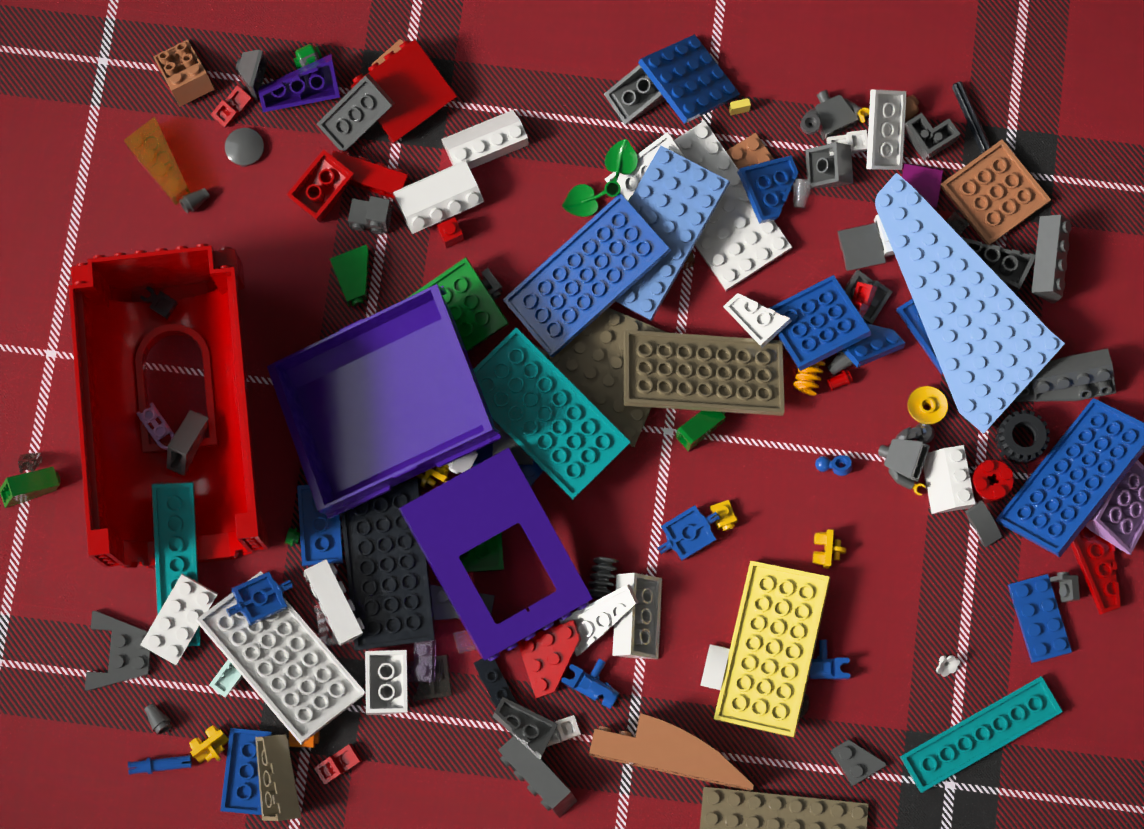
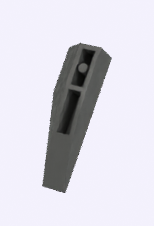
(1072, 379)

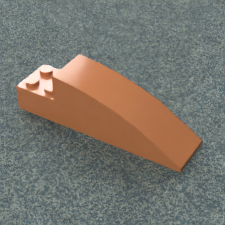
(667, 750)

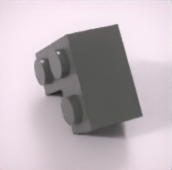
(930, 140)
(370, 215)

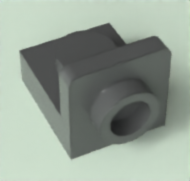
(491, 282)
(1068, 586)

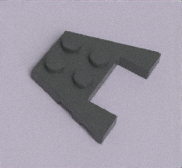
(127, 656)

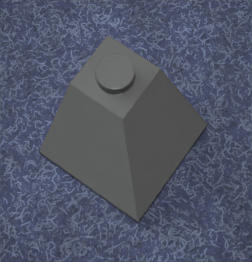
(252, 70)

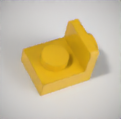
(726, 515)

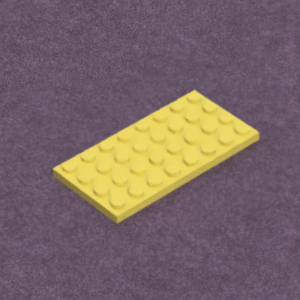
(772, 648)

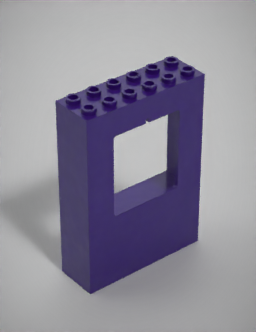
(471, 512)

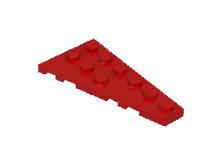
(1099, 569)

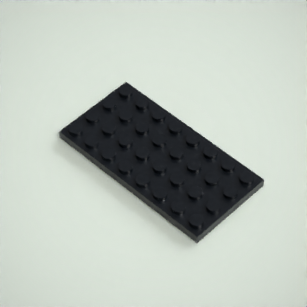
(387, 572)

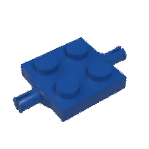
(688, 533)
(259, 598)

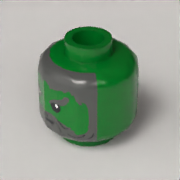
(306, 55)

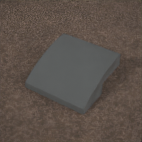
(861, 246)
(880, 297)

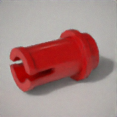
(839, 380)

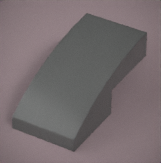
(983, 523)

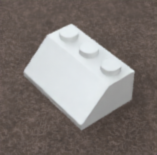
(948, 480)
(386, 682)

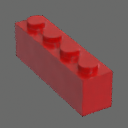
(372, 176)

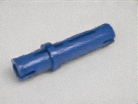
(151, 765)

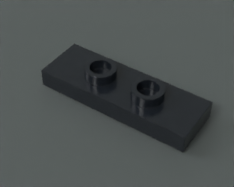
(493, 681)

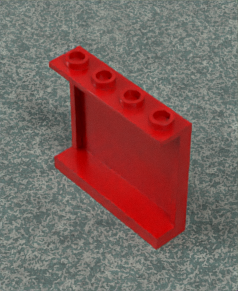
(412, 85)

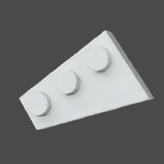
(756, 319)

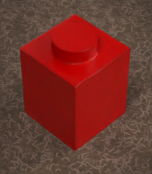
(450, 232)

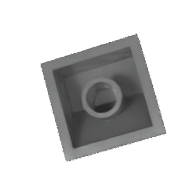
(829, 170)

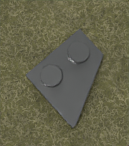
(856, 761)

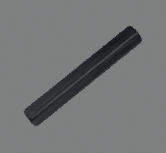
(971, 116)

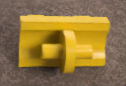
(440, 473)
(826, 539)
(211, 747)

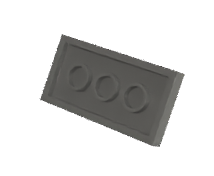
(355, 113)

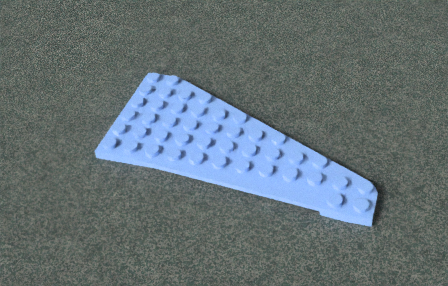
(974, 321)

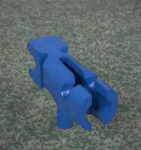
(827, 668)
(591, 685)

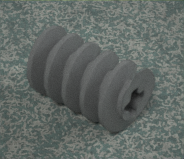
(601, 577)

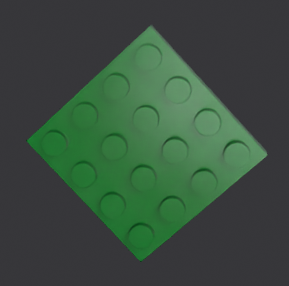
(470, 304)

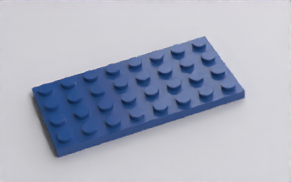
(586, 275)
(1075, 477)

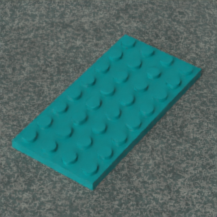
(547, 414)

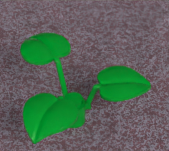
(619, 159)

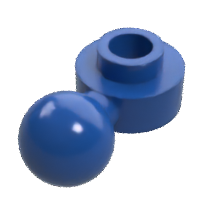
(840, 464)

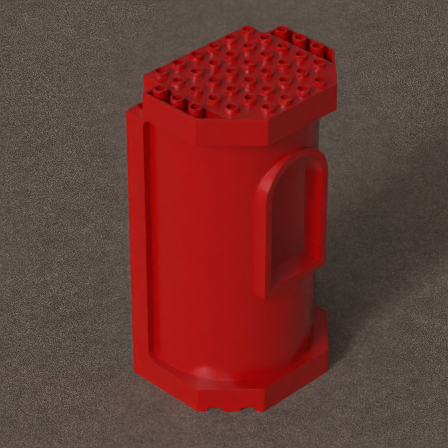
(110, 352)

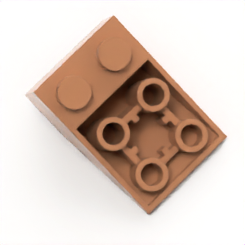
(183, 73)

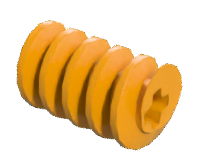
(807, 377)

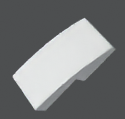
(857, 140)
(715, 667)
(566, 729)

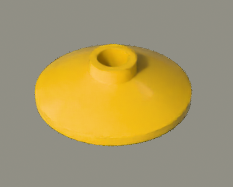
(931, 397)

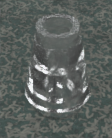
(801, 192)

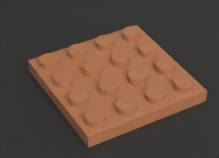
(995, 192)

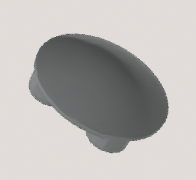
(244, 146)

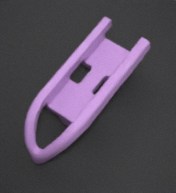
(159, 431)

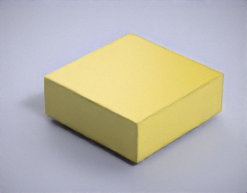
(739, 106)

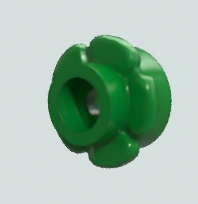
(292, 536)

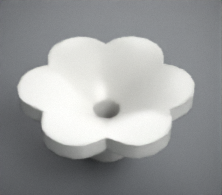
(947, 665)

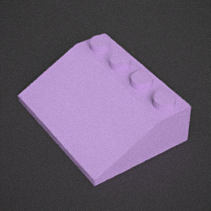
(1122, 513)

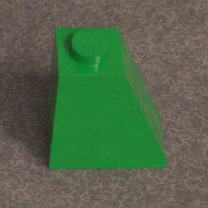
(352, 274)
(699, 428)
(29, 486)

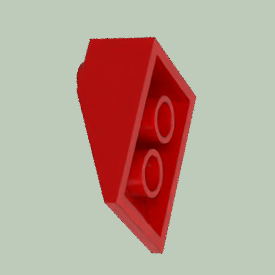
(321, 186)

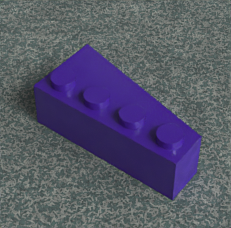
(303, 86)

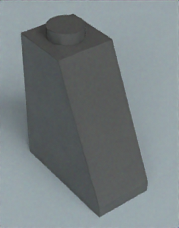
(186, 442)

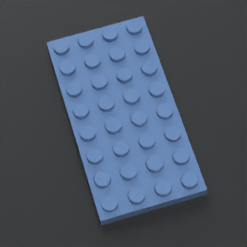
(677, 204)

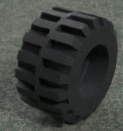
(1033, 425)

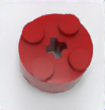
(1001, 476)

